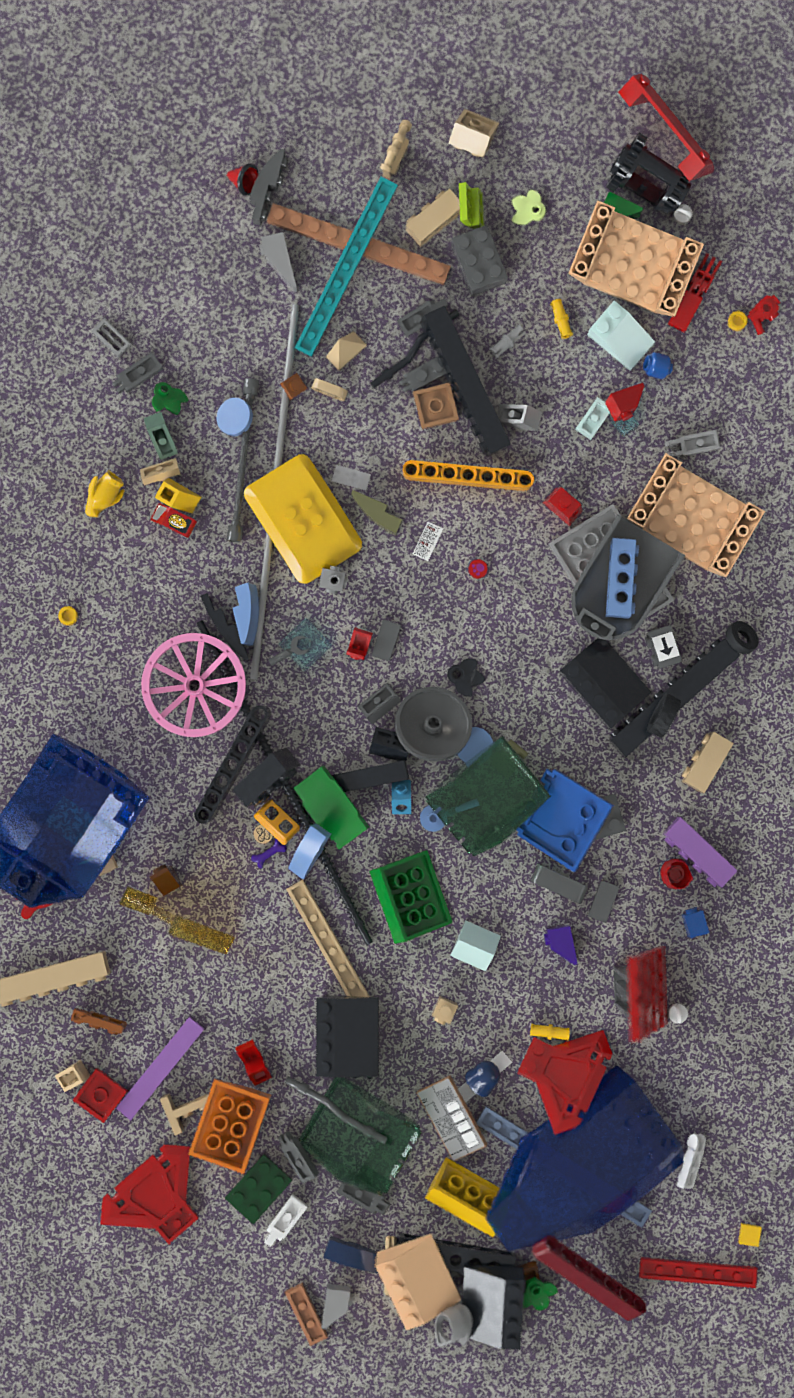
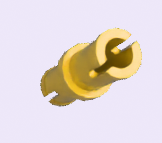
(561, 318)
(549, 1031)

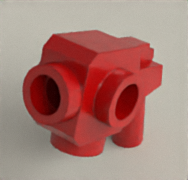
(764, 309)

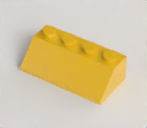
(463, 1194)

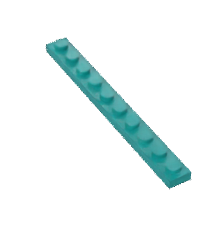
(346, 266)

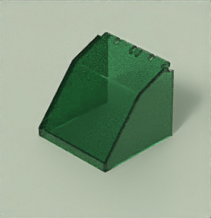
(488, 797)
(347, 1151)

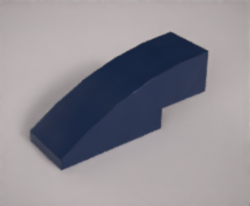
(351, 1255)

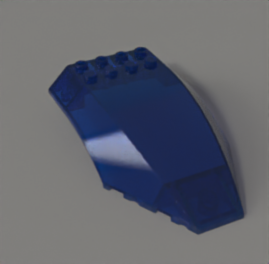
(587, 1174)

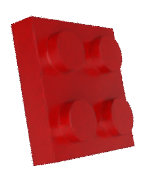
(100, 1095)

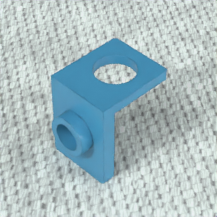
(401, 796)

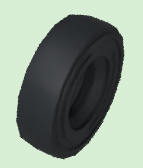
(748, 632)

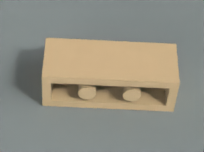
(433, 217)
(706, 761)

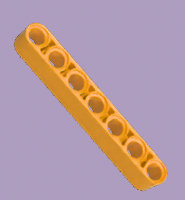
(477, 472)

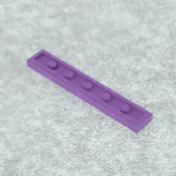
(160, 1068)

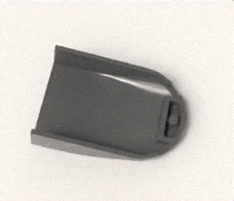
(655, 568)

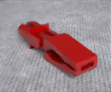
(691, 300)

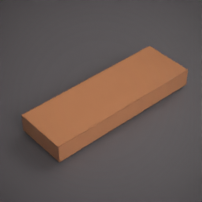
(306, 1314)

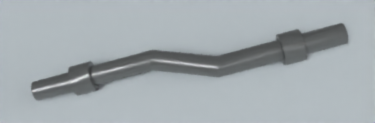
(304, 1089)

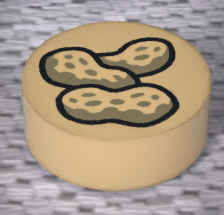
(262, 835)

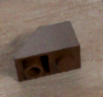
(165, 879)

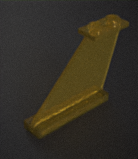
(180, 926)

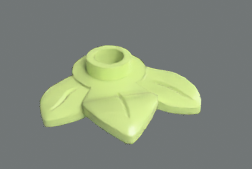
(526, 206)

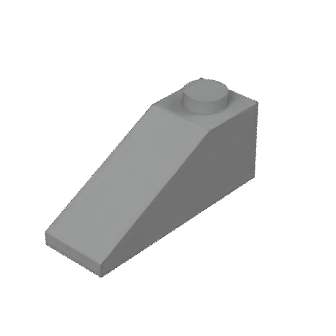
(277, 256)

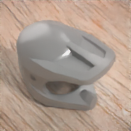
(460, 1324)

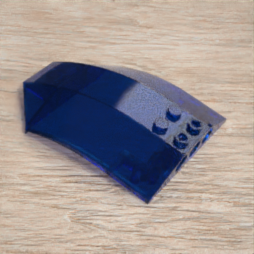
(64, 824)

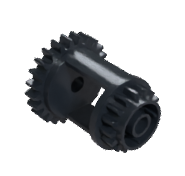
(637, 155)

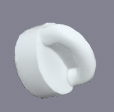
(682, 214)
(677, 1013)

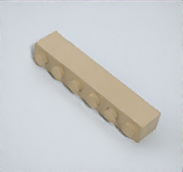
(53, 977)

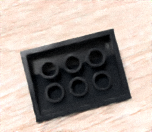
(604, 682)
(347, 1036)
(495, 1303)

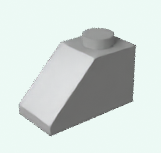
(519, 416)
(336, 1303)

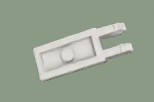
(692, 1161)

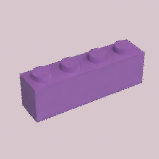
(700, 852)

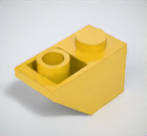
(177, 496)

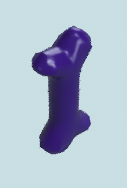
(260, 859)

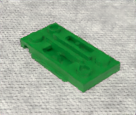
(330, 807)

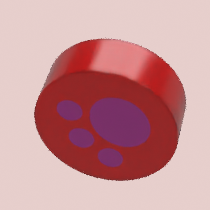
(477, 569)

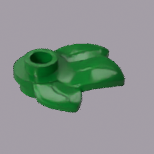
(169, 400)
(538, 1293)

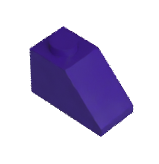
(561, 942)

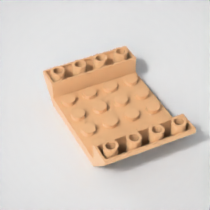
(635, 261)
(695, 517)

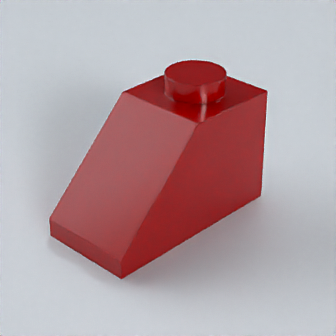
(624, 402)

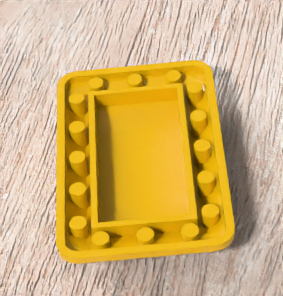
(303, 518)

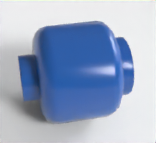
(657, 365)

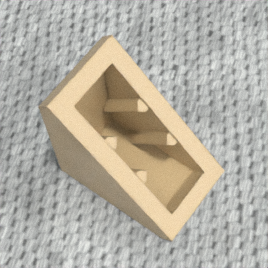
(72, 1076)

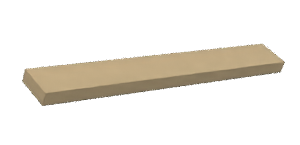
(326, 940)

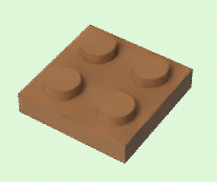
(435, 406)

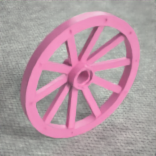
(173, 643)

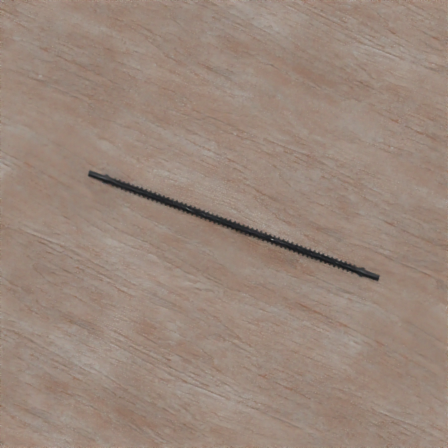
(359, 923)

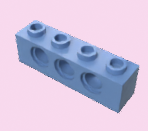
(619, 547)

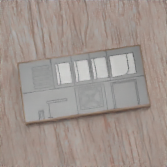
(451, 1118)

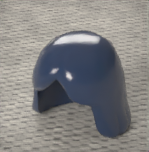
(483, 1078)

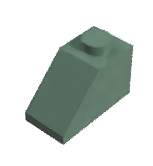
(160, 435)

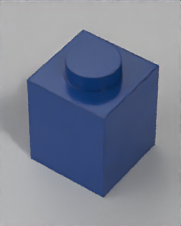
(695, 922)

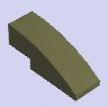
(377, 513)

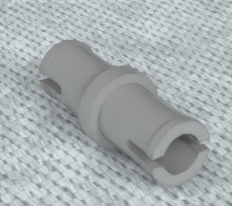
(507, 341)

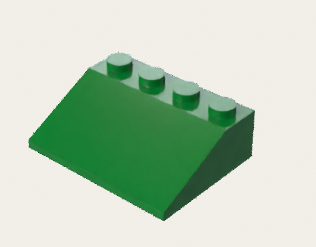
(410, 897)

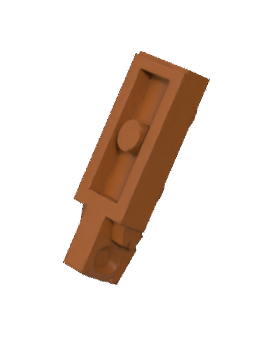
(98, 1021)

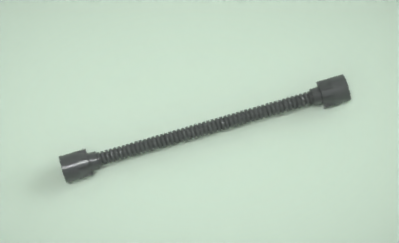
(235, 530)

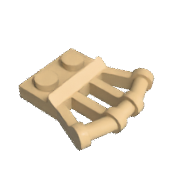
(397, 150)

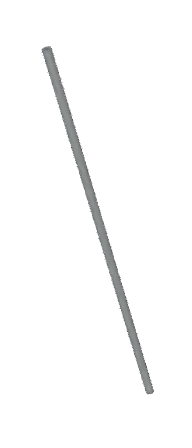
(277, 462)

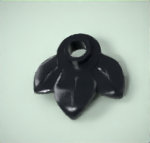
(468, 678)

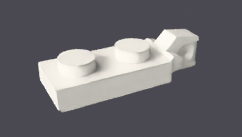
(285, 1219)

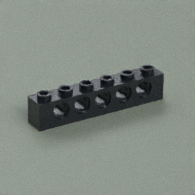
(466, 1252)

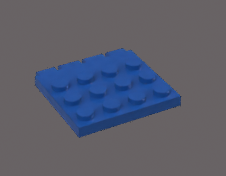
(566, 821)

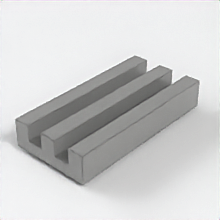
(123, 349)

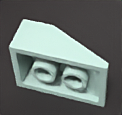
(621, 335)

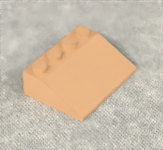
(417, 1280)

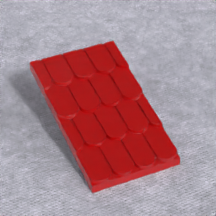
(642, 992)

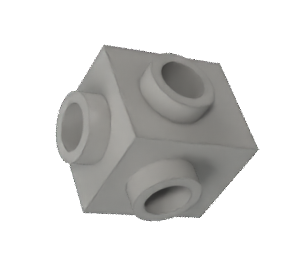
(325, 579)

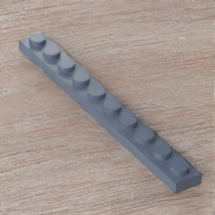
(512, 1133)

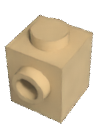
(444, 1010)

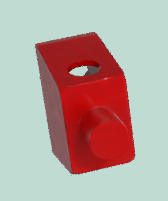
(563, 505)

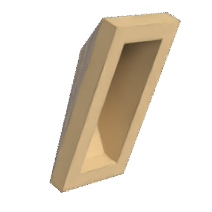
(345, 350)

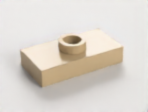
(160, 471)

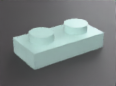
(593, 419)

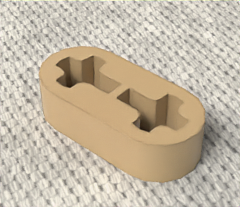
(329, 389)

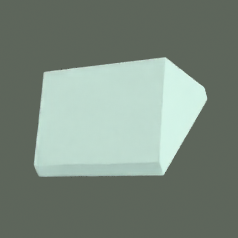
(475, 945)

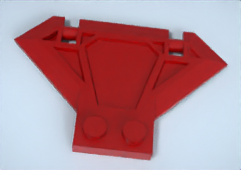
(566, 1075)
(154, 1195)

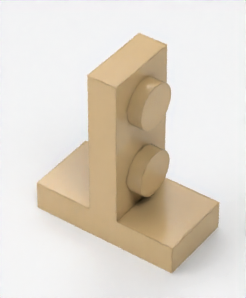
(185, 1110)

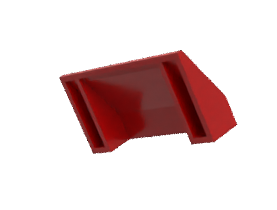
(640, 91)

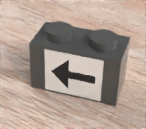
(663, 647)

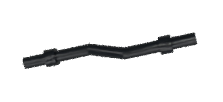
(387, 374)

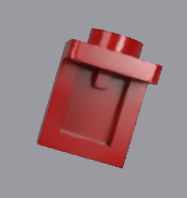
(359, 644)

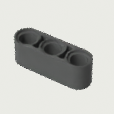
(559, 883)

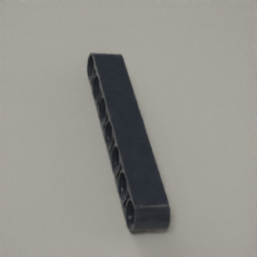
(225, 770)

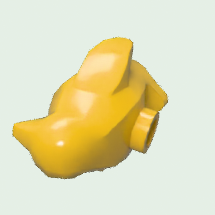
(103, 493)

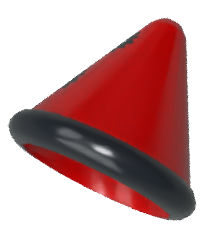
(244, 178)

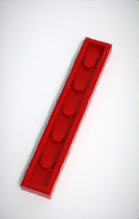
(698, 1272)

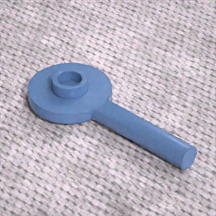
(430, 820)

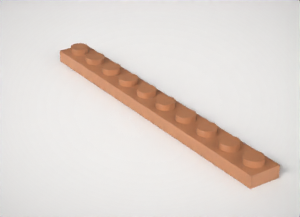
(376, 250)

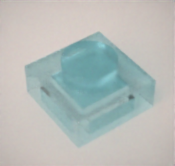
(625, 427)

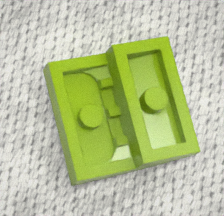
(471, 206)

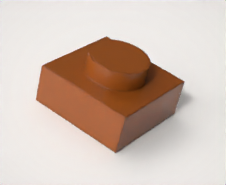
(293, 386)

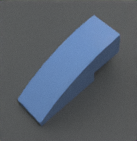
(247, 612)
(309, 850)

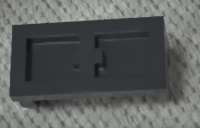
(387, 745)

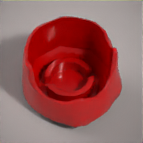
(676, 874)

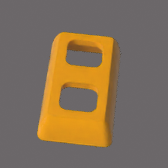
(273, 825)

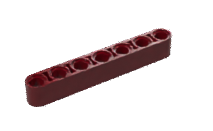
(589, 1278)

